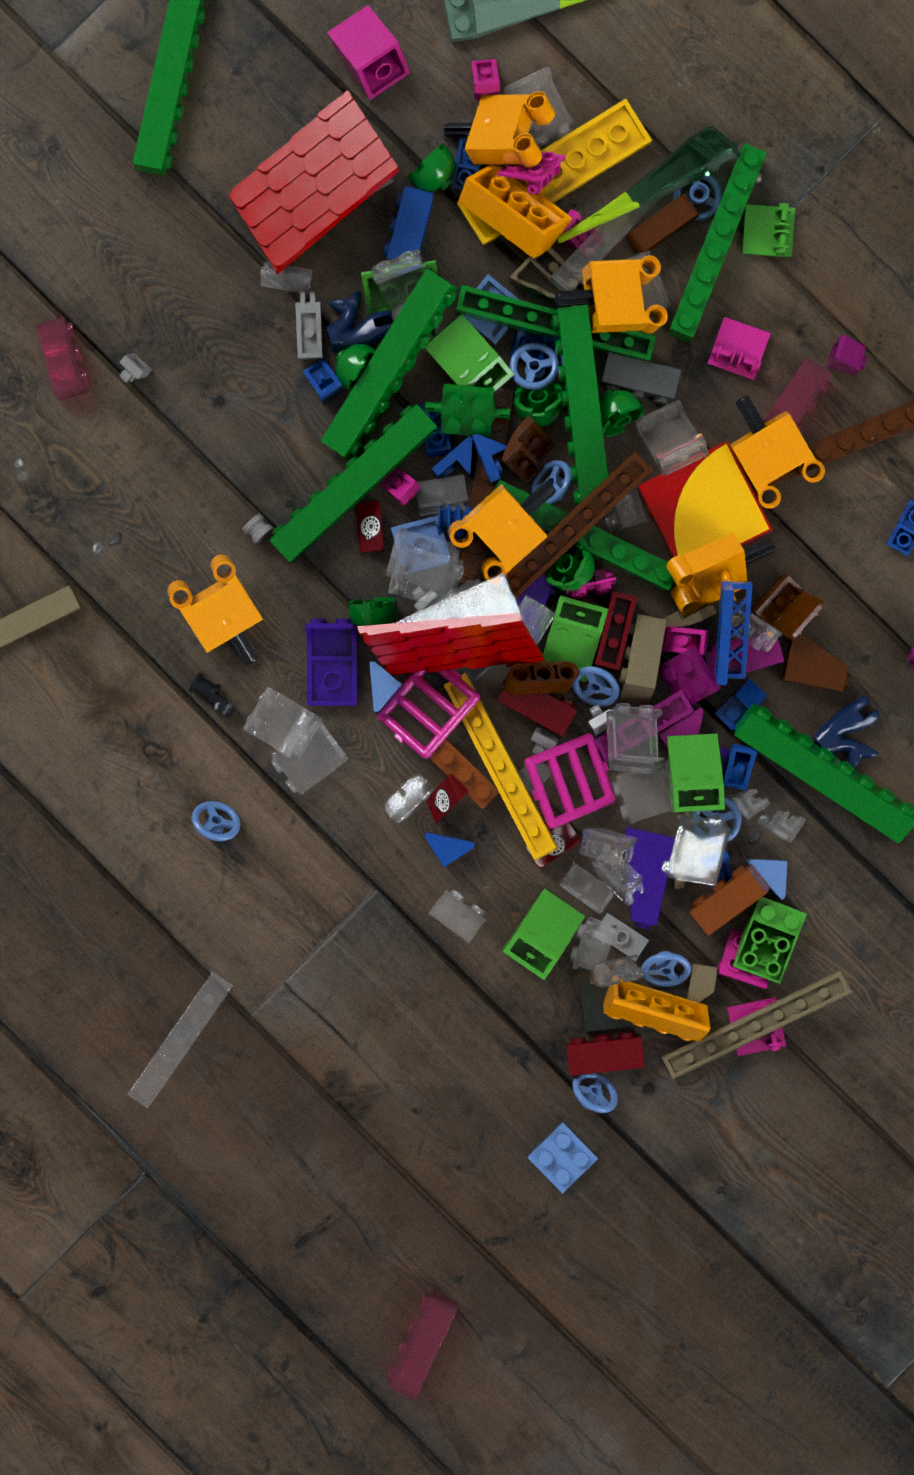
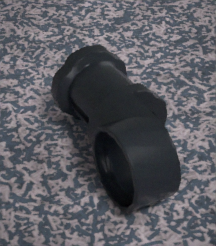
(209, 691)

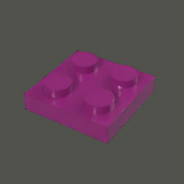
(690, 674)

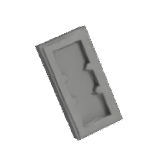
(626, 938)

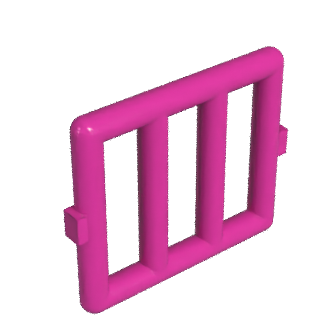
(440, 733)
(590, 804)

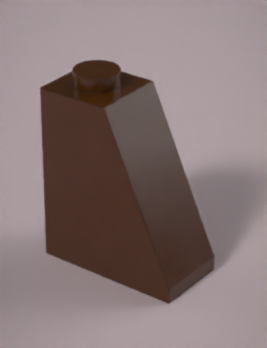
(813, 666)

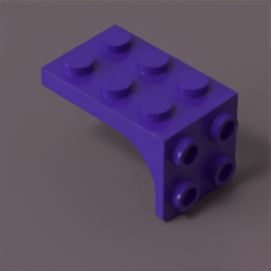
(331, 663)

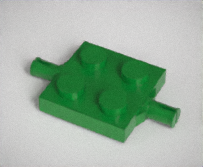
(467, 410)

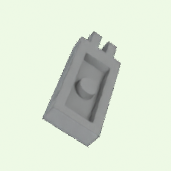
(309, 328)

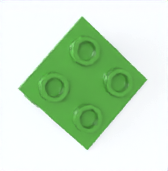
(768, 230)

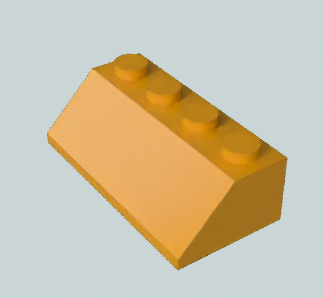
(511, 210)
(657, 1010)

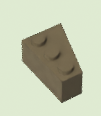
(535, 274)
(642, 659)

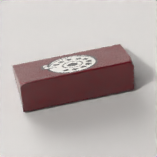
(370, 527)
(445, 797)
(565, 839)

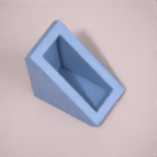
(383, 686)
(774, 874)

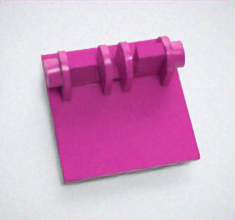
(536, 176)
(739, 348)
(603, 583)
(726, 965)
(771, 1041)

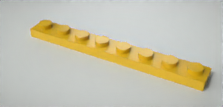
(504, 774)

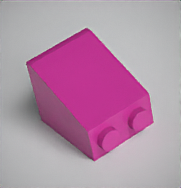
(369, 52)

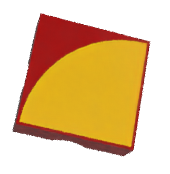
(704, 503)

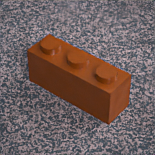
(454, 763)
(729, 898)

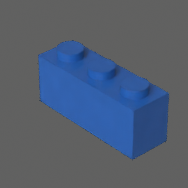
(411, 222)

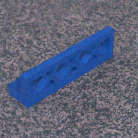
(724, 632)

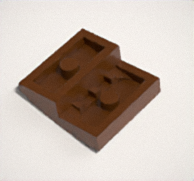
(526, 449)

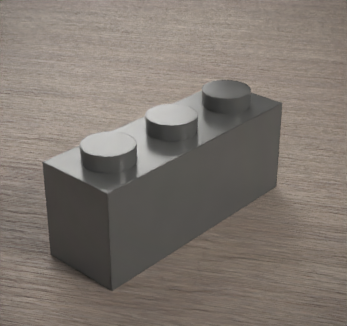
(641, 378)

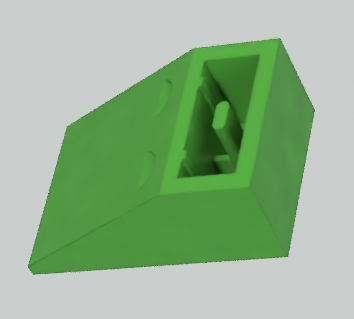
(467, 356)
(575, 633)
(695, 773)
(543, 934)
(769, 939)

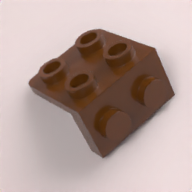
(788, 607)

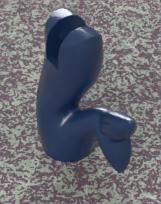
(368, 332)
(847, 721)

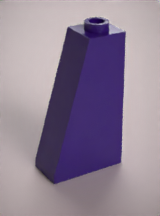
(647, 860)

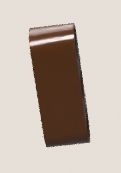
(663, 224)
(530, 682)

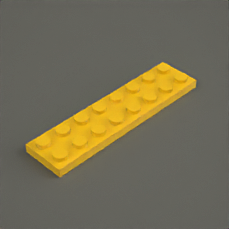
(588, 154)

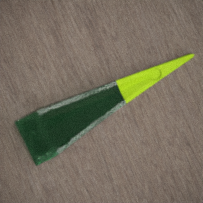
(688, 163)

